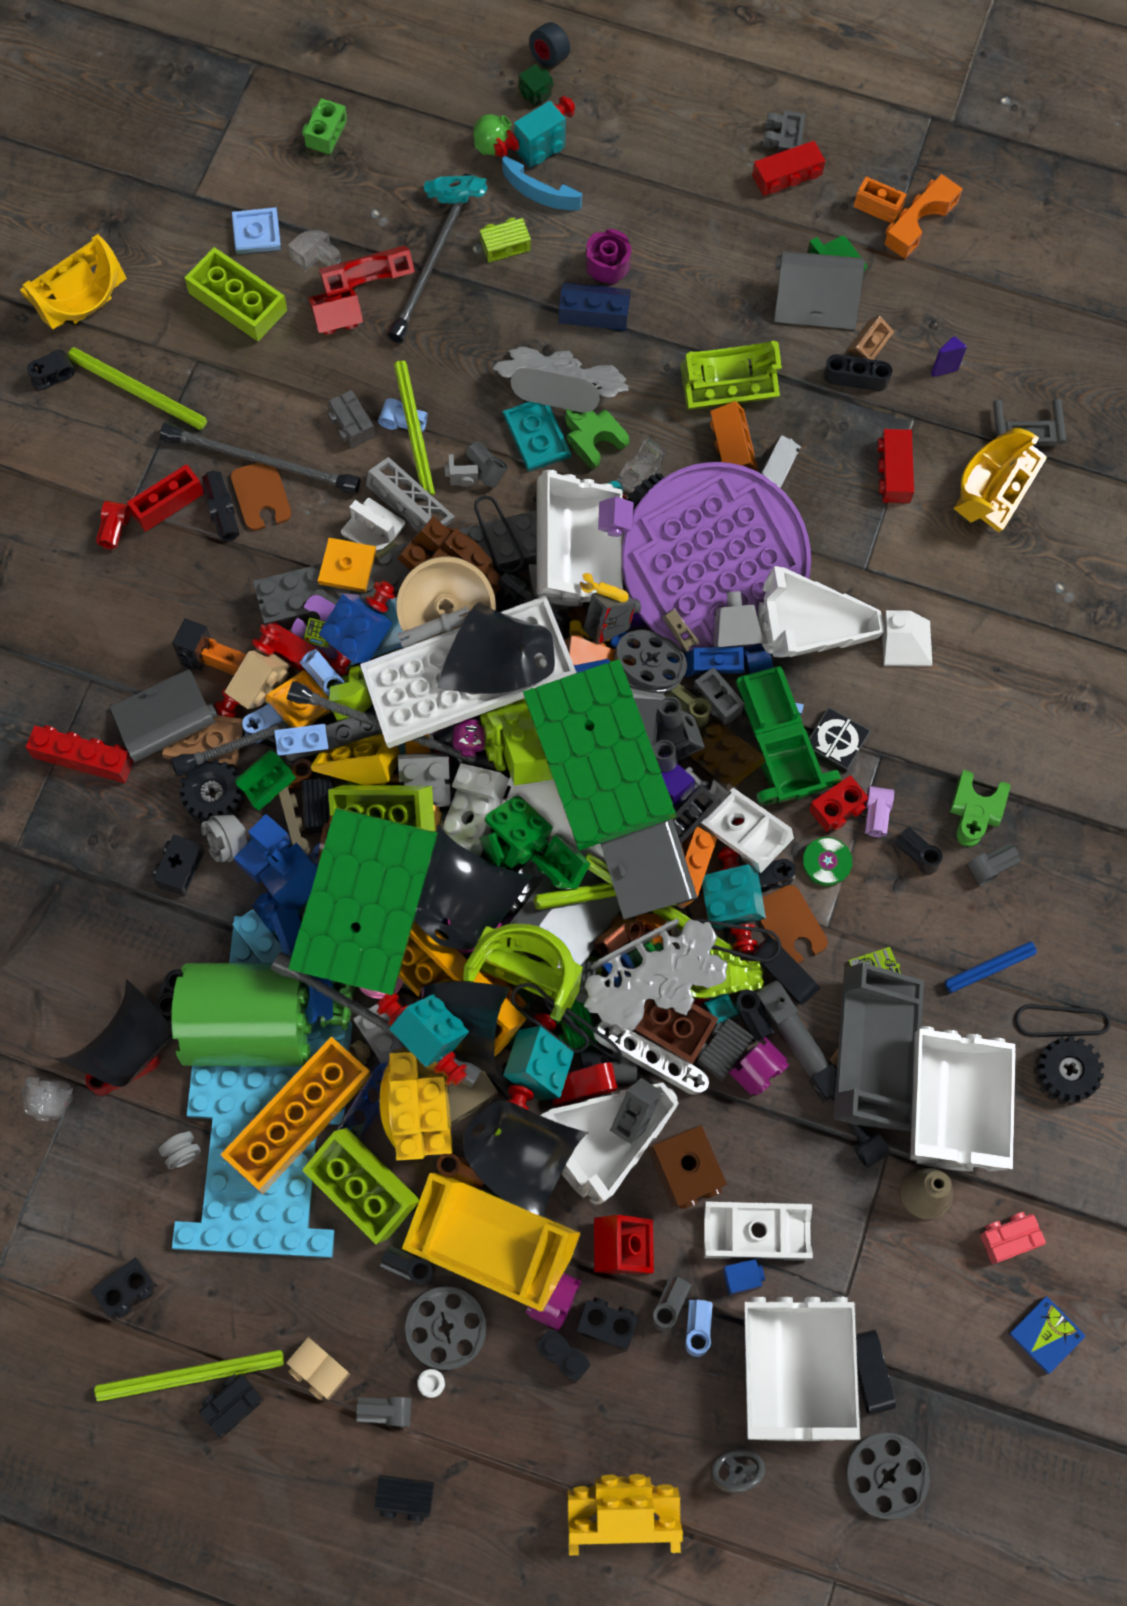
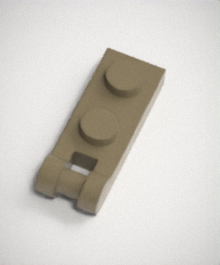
(294, 823)

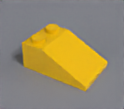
(360, 762)

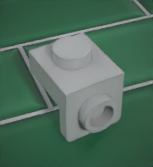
(461, 475)

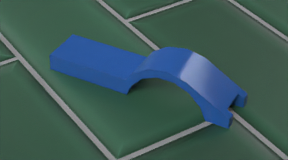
(703, 659)
(287, 927)

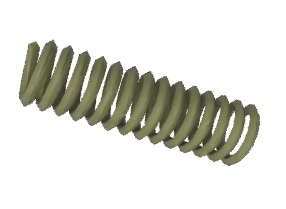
(385, 549)

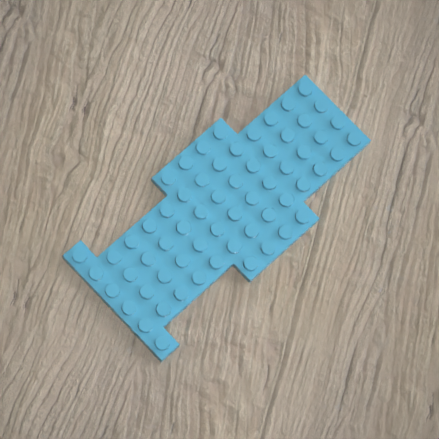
(234, 1211)

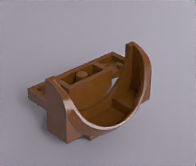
(447, 542)

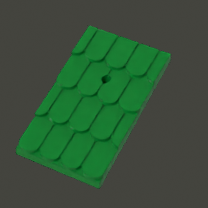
(599, 754)
(369, 877)

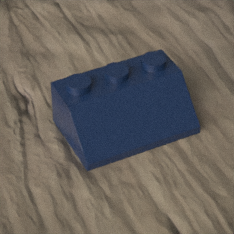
(594, 306)

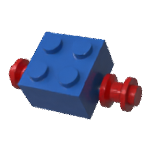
(357, 627)

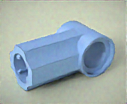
(393, 415)
(320, 670)
(698, 1325)

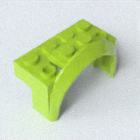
(729, 377)
(501, 961)

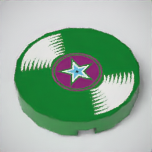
(827, 861)

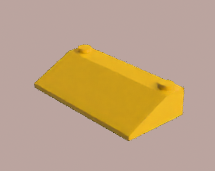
(490, 1240)

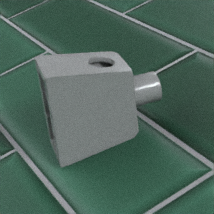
(736, 623)

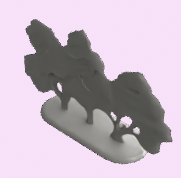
(559, 379)
(661, 976)

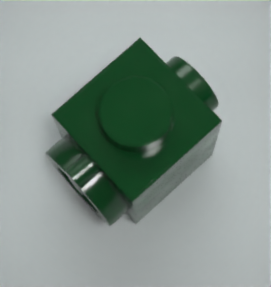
(535, 84)

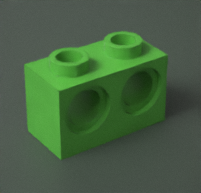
(325, 126)

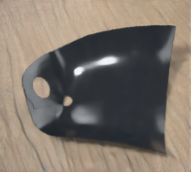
(488, 657)
(465, 892)
(478, 1010)
(127, 1042)
(524, 1158)

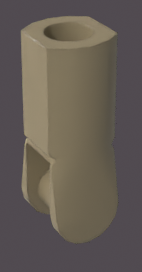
(677, 627)

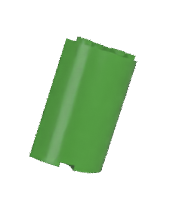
(240, 1016)

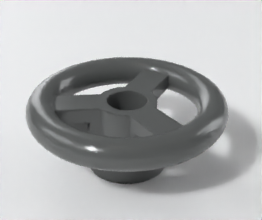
(740, 1475)

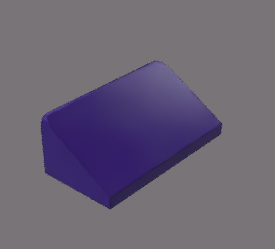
(949, 357)

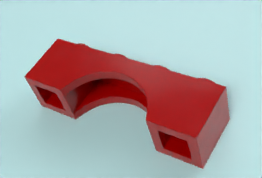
(383, 264)

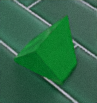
(495, 849)

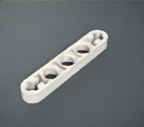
(664, 1058)

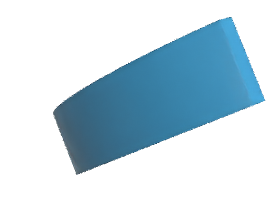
(564, 198)

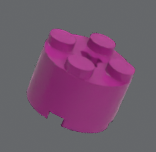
(608, 256)
(758, 1067)
(558, 1304)

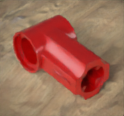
(113, 518)

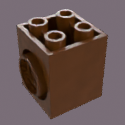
(702, 1177)

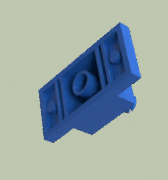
(288, 881)

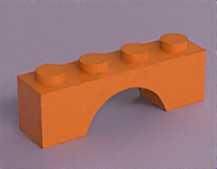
(938, 199)

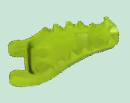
(740, 976)

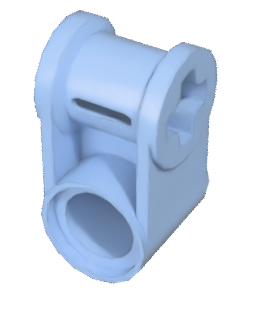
(261, 719)

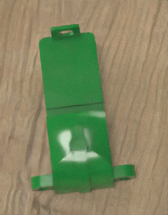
(781, 739)

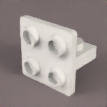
(372, 524)

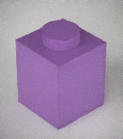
(615, 516)

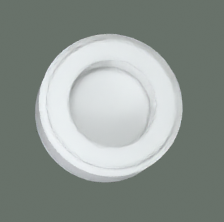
(431, 1383)

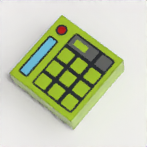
(312, 633)

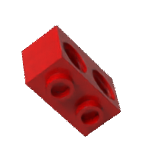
(835, 800)

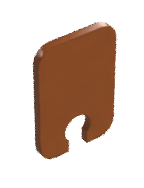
(260, 488)
(792, 919)

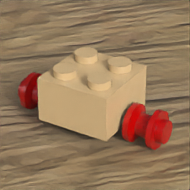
(256, 676)

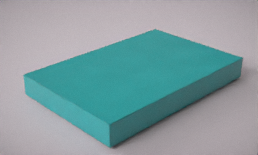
(536, 435)

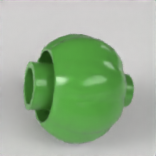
(487, 130)

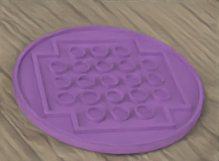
(707, 536)

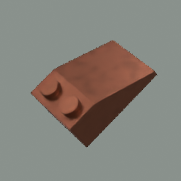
(676, 1032)

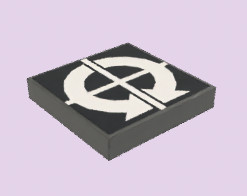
(838, 739)

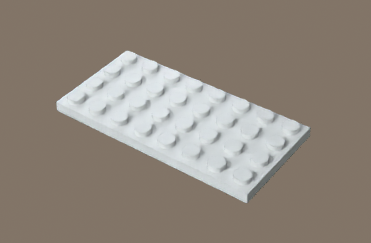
(407, 681)

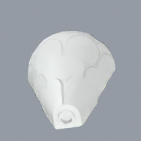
(811, 617)
(601, 1156)

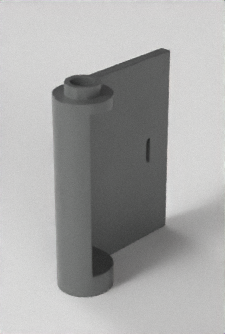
(818, 285)
(162, 715)
(648, 870)

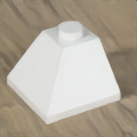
(906, 640)

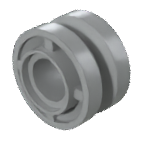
(179, 1150)

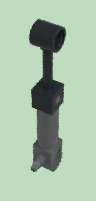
(783, 1016)

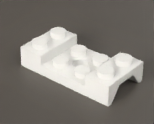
(477, 794)
(760, 835)
(730, 1235)

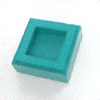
(721, 1007)

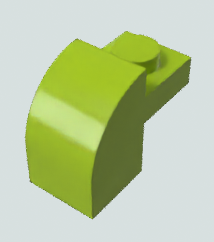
(352, 694)

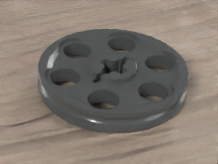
(648, 653)
(438, 1339)
(901, 1477)

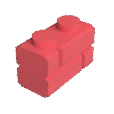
(1012, 1238)

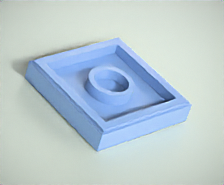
(256, 231)

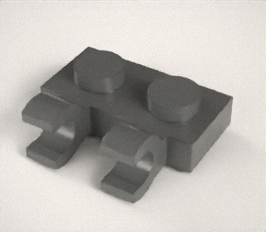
(790, 133)

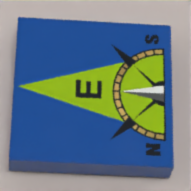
(1047, 1335)

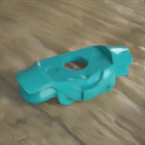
(468, 187)

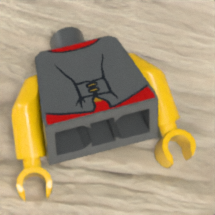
(608, 611)

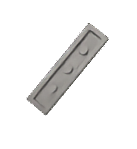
(403, 501)

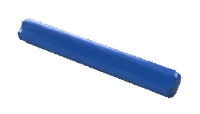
(990, 967)

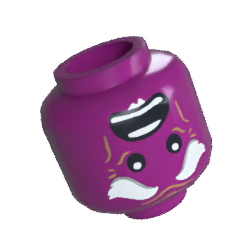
(469, 737)

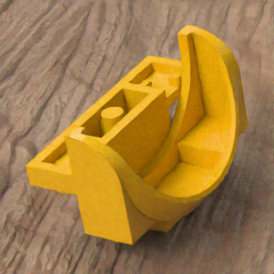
(73, 286)
(993, 486)
(415, 1106)
(624, 1513)

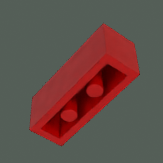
(788, 168)
(896, 466)
(165, 497)

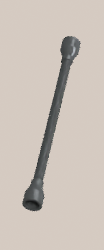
(281, 967)

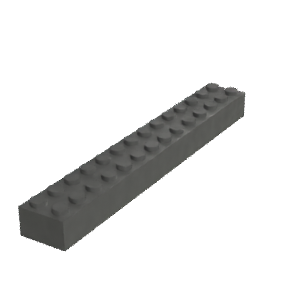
(285, 594)

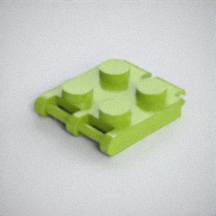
(493, 741)

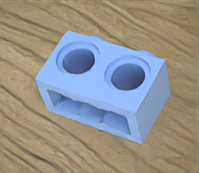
(301, 739)

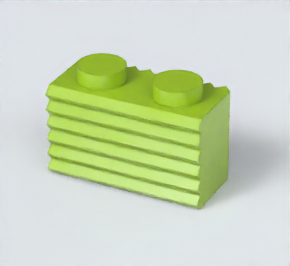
(505, 239)

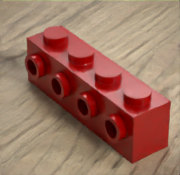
(80, 754)

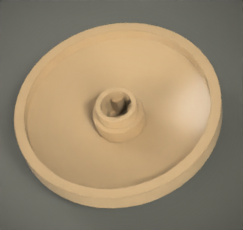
(441, 587)

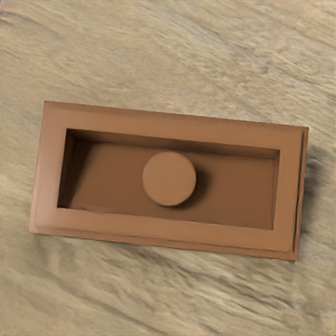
(871, 339)

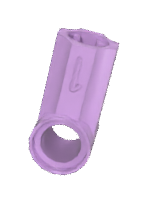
(879, 807)

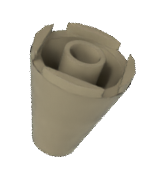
(926, 1193)

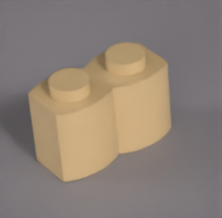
(317, 1369)

